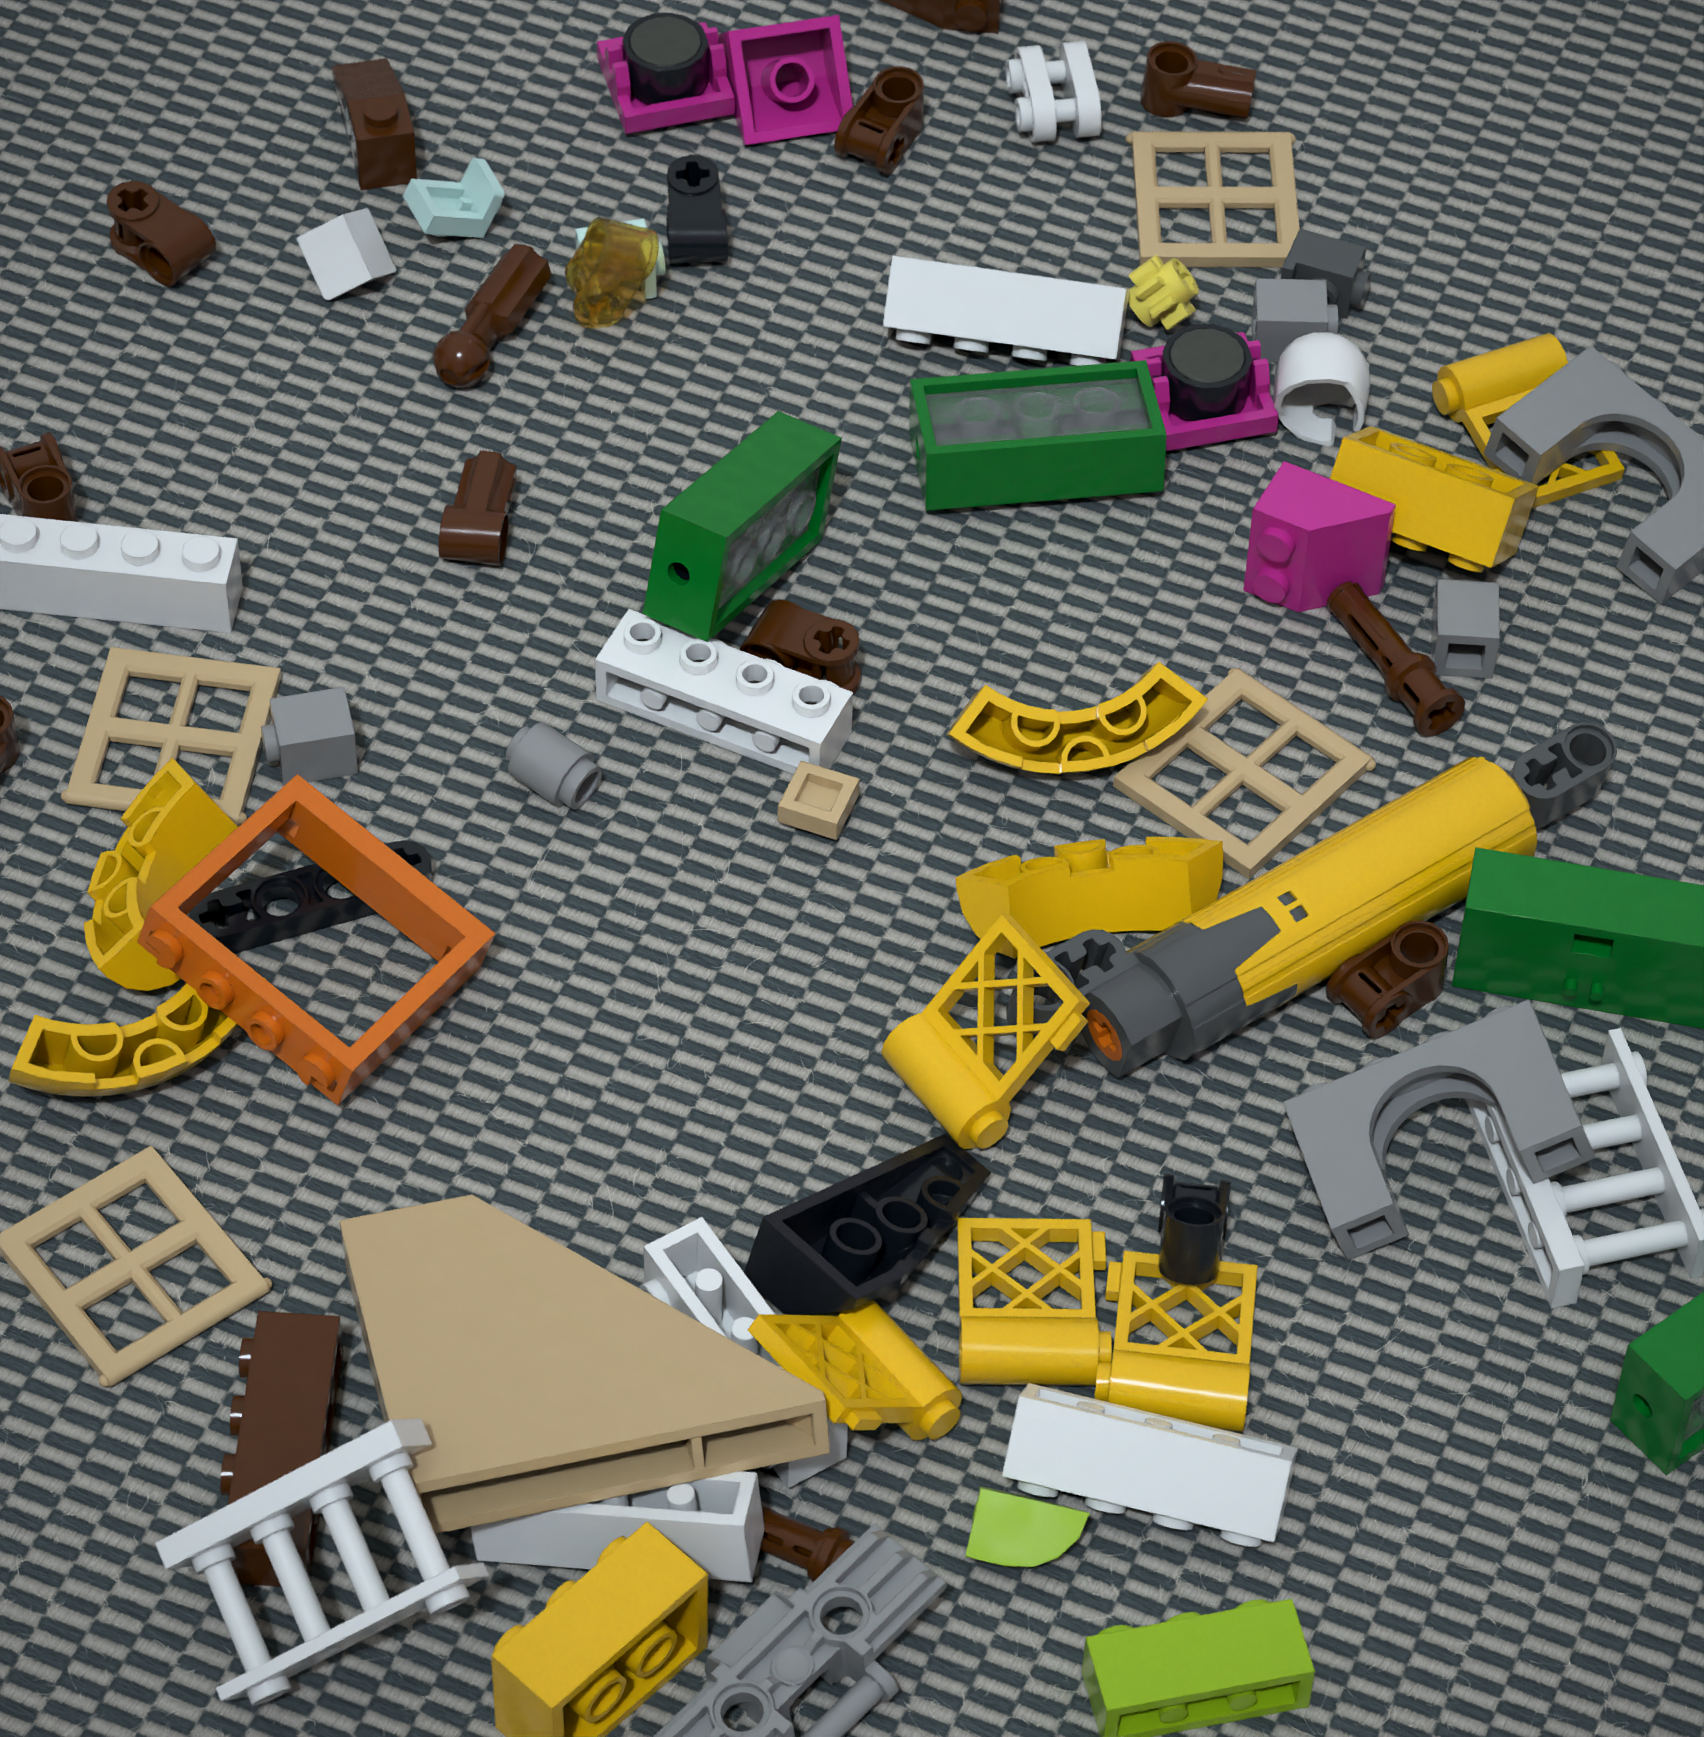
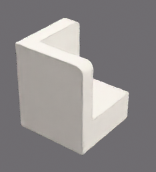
(346, 253)

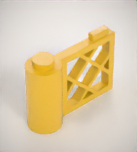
(1492, 382)
(956, 1075)
(1027, 1336)
(864, 1369)
(1179, 1373)

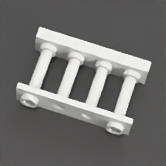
(1543, 1206)
(267, 1519)

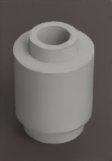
(553, 766)

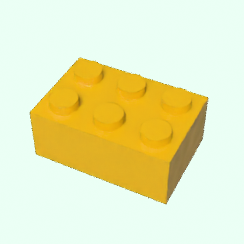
(1438, 497)
(602, 1642)

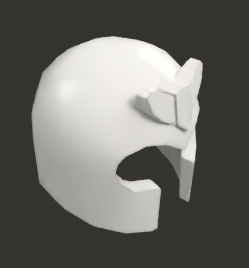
(1318, 372)

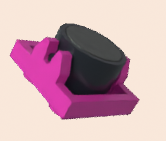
(666, 73)
(1210, 386)

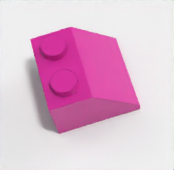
(788, 78)
(1313, 538)

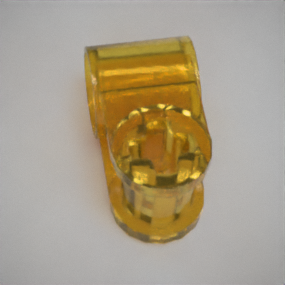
(609, 270)

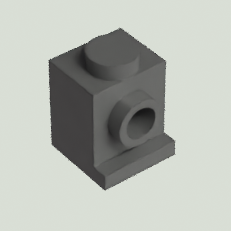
(1332, 260)

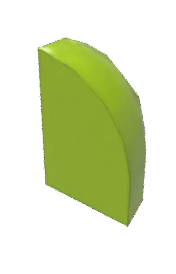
(1021, 1529)

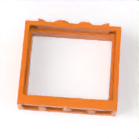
(370, 873)

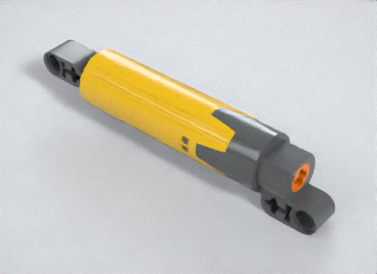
(1317, 907)

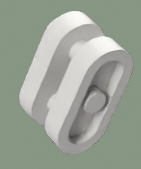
(1036, 107)

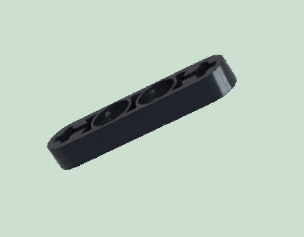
(302, 885)

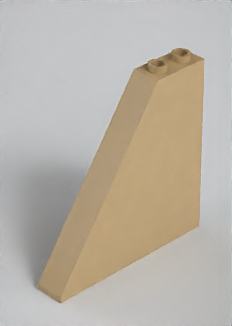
(551, 1371)

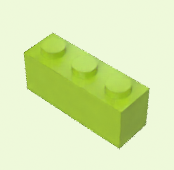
(1198, 1670)

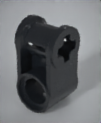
(695, 212)
(1192, 1229)

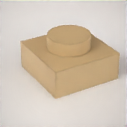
(818, 800)

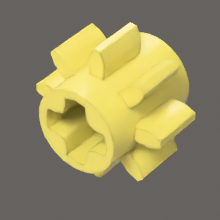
(1162, 292)

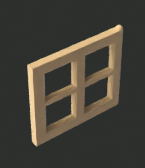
(1215, 197)
(176, 736)
(1296, 808)
(68, 1304)

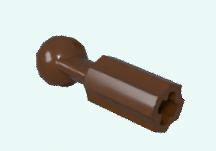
(491, 315)

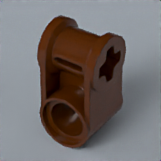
(884, 119)
(157, 232)
(38, 481)
(806, 643)
(1387, 983)

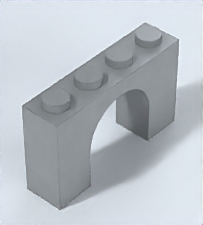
(1600, 408)
(1351, 1120)

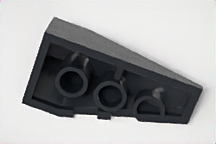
(863, 1231)

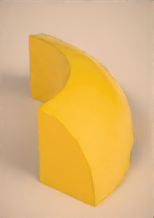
(1078, 739)
(166, 835)
(1094, 888)
(122, 1059)

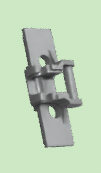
(788, 1648)

